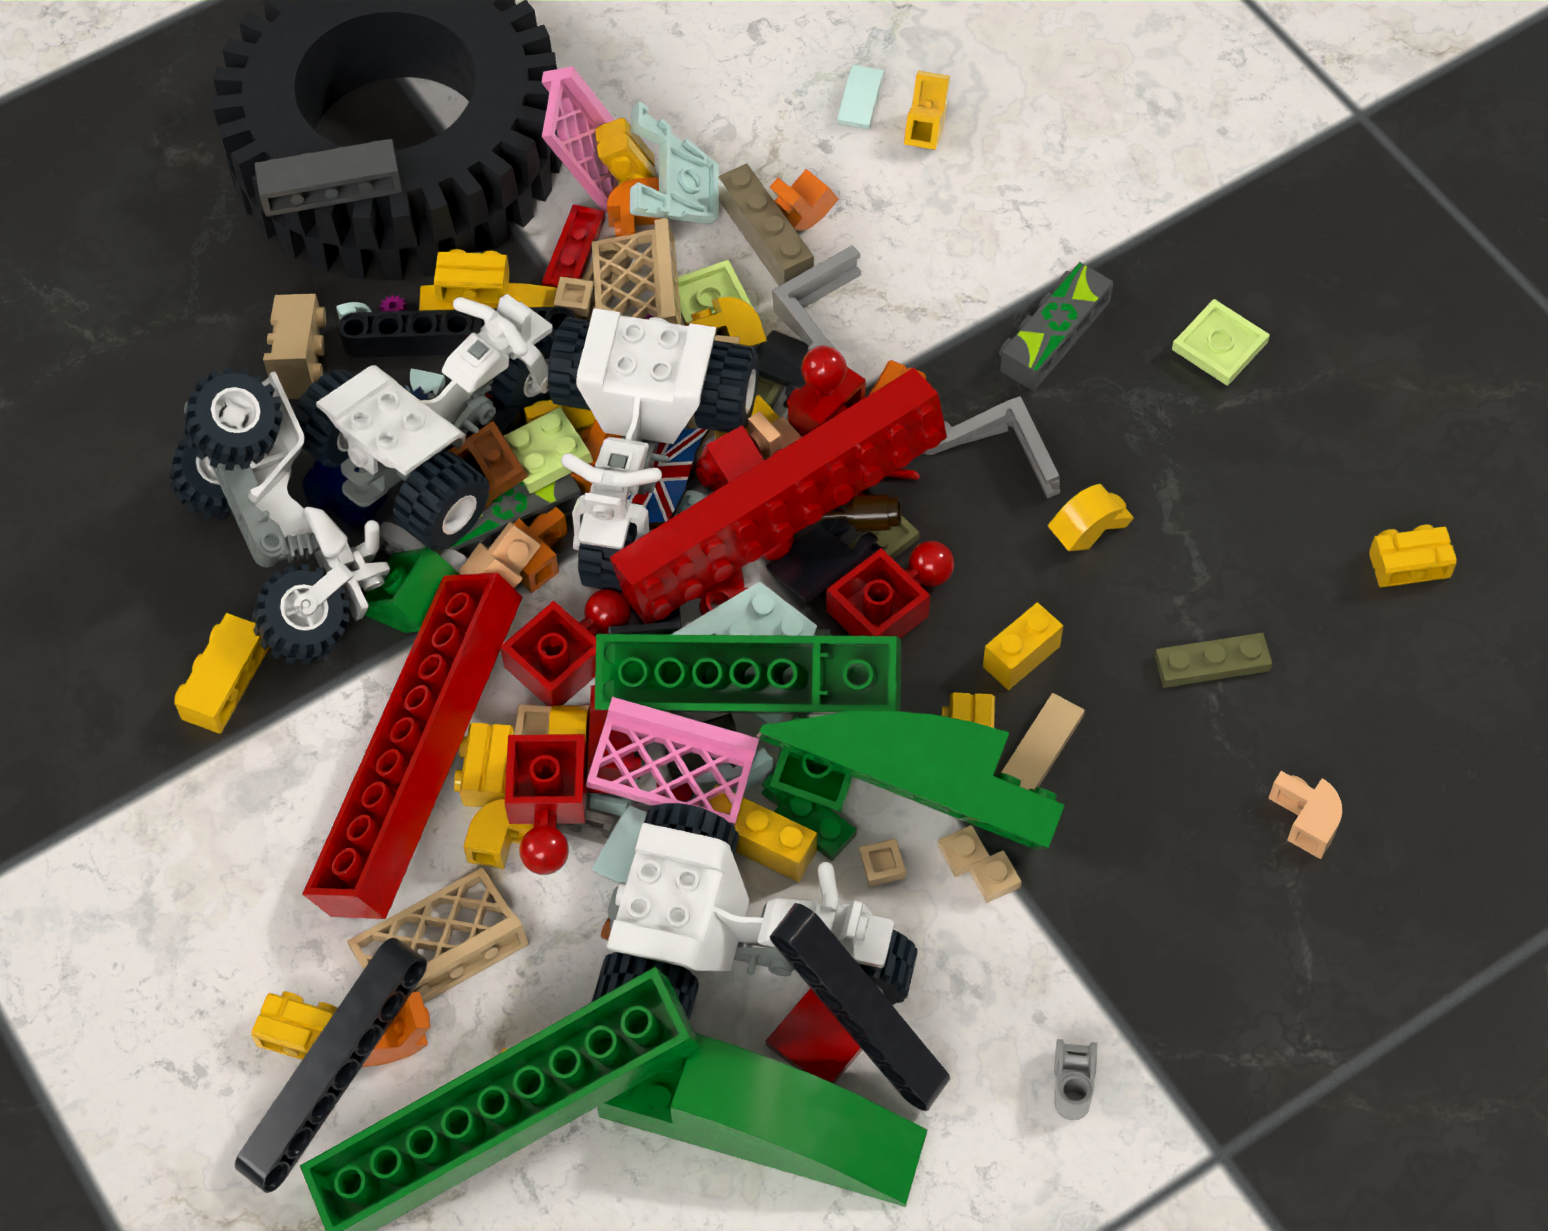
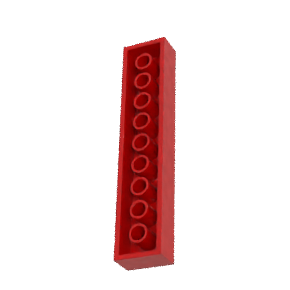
(780, 497)
(413, 747)

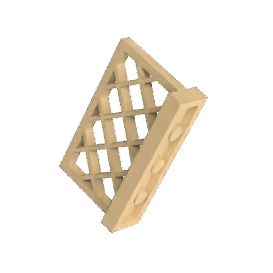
(663, 274)
(452, 962)

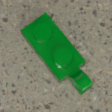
(831, 829)

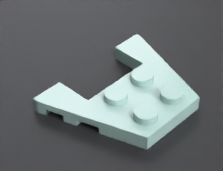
(685, 176)
(753, 613)

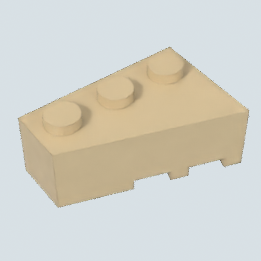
(296, 342)

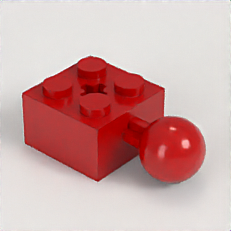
(827, 392)
(728, 459)
(884, 597)
(556, 652)
(545, 789)

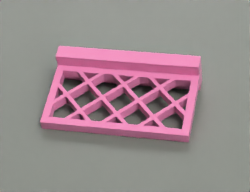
(582, 114)
(673, 732)

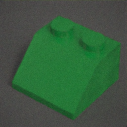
(408, 589)
(810, 779)

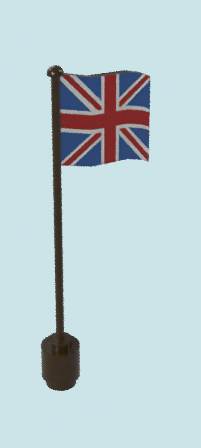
(866, 513)

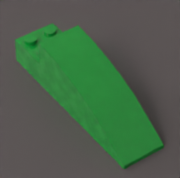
(749, 673)
(928, 761)
(777, 1119)

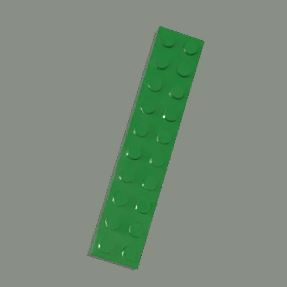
(501, 1106)

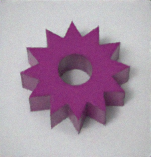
(396, 302)

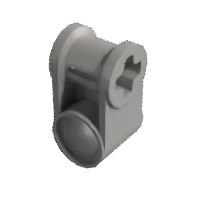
(1074, 1072)

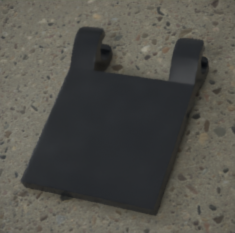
(782, 360)
(821, 558)

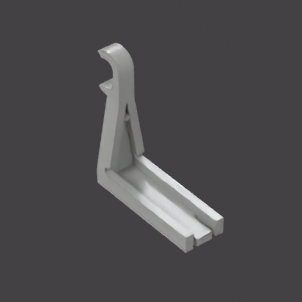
(810, 286)
(997, 421)

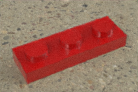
(574, 245)

